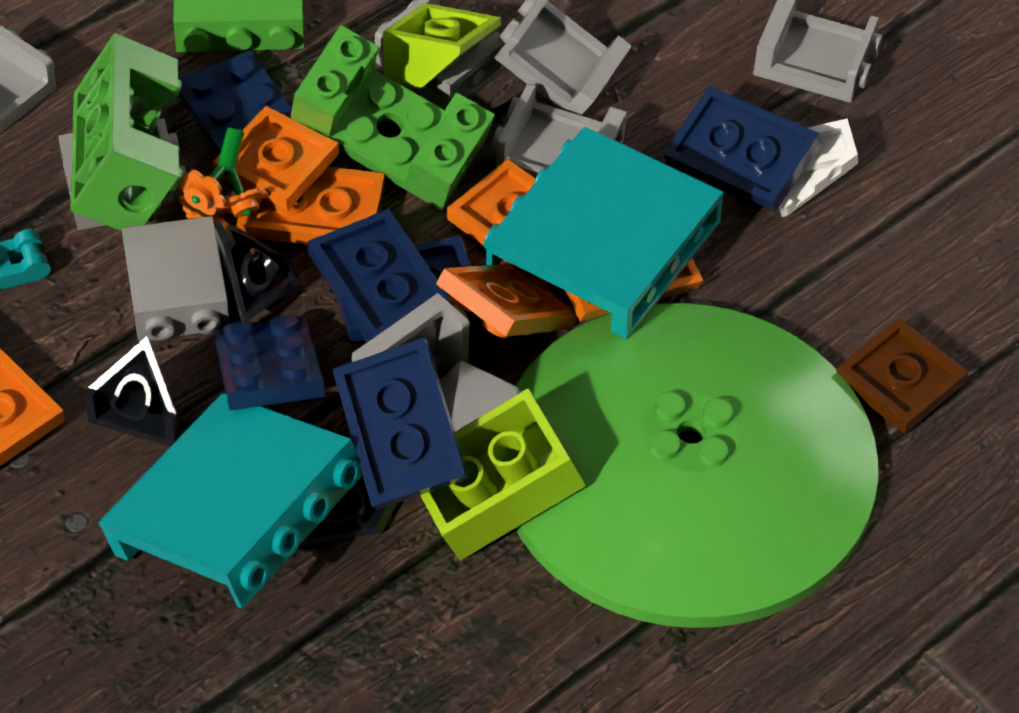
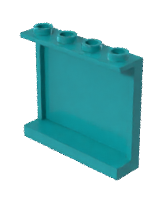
(607, 226)
(234, 496)

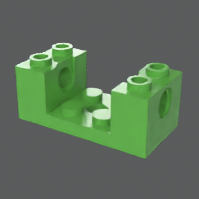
(349, 98)
(116, 165)

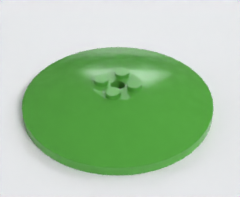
(708, 525)

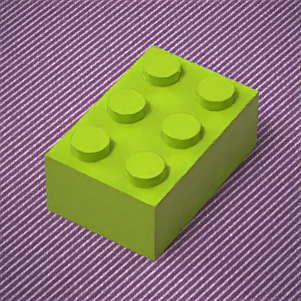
(512, 472)

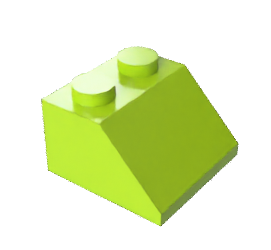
(431, 42)

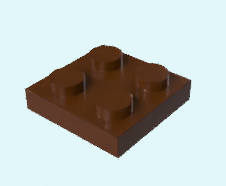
(902, 375)

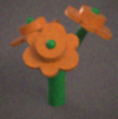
(203, 194)

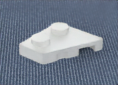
(831, 161)

